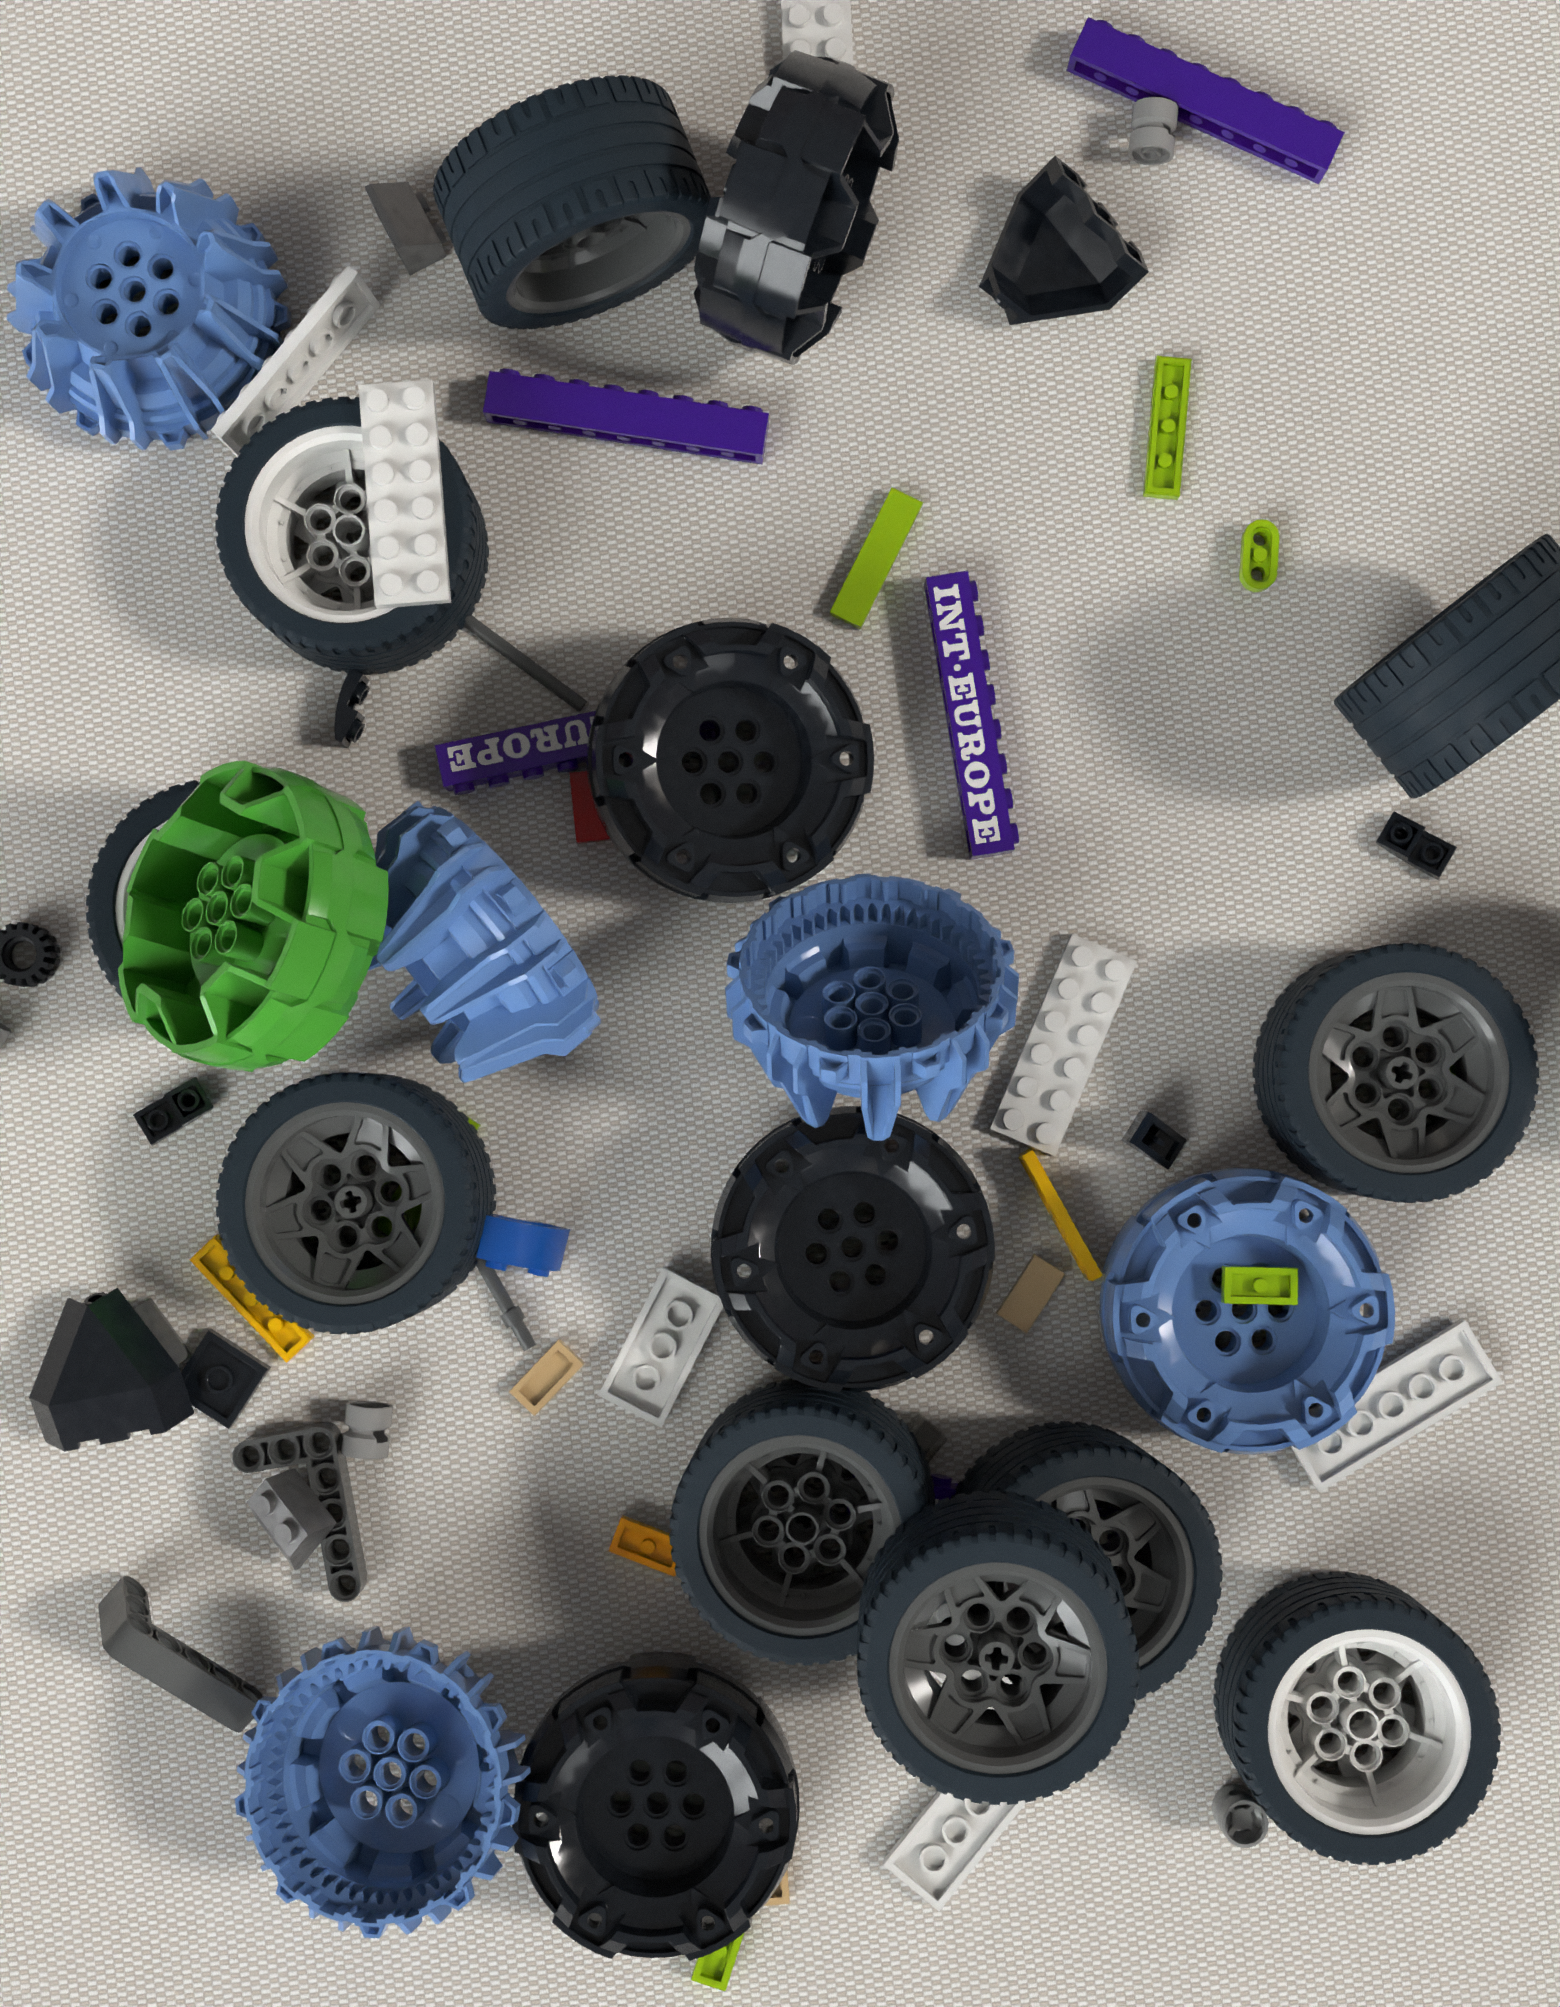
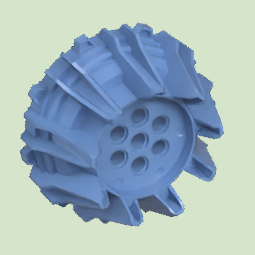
(190, 359)
(476, 949)
(871, 996)
(311, 1796)

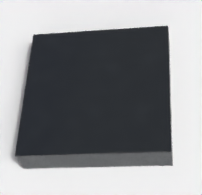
(222, 1378)

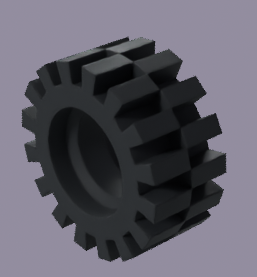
(45, 954)

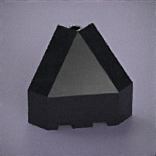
(1060, 252)
(106, 1377)

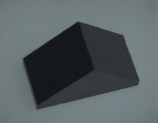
(1154, 1139)

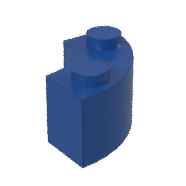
(522, 1244)

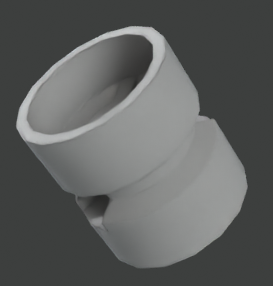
(1152, 125)
(367, 1429)
(1240, 1816)

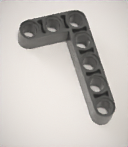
(339, 1493)
(168, 1662)

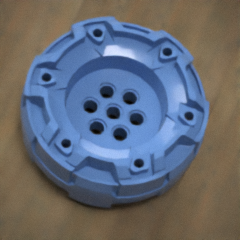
(1312, 1350)

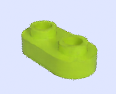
(1257, 557)

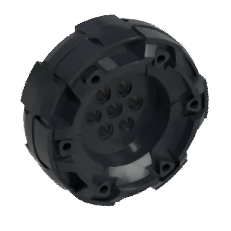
(794, 205)
(796, 719)
(867, 1327)
(657, 1889)

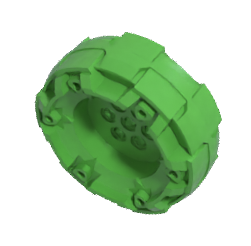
(252, 919)

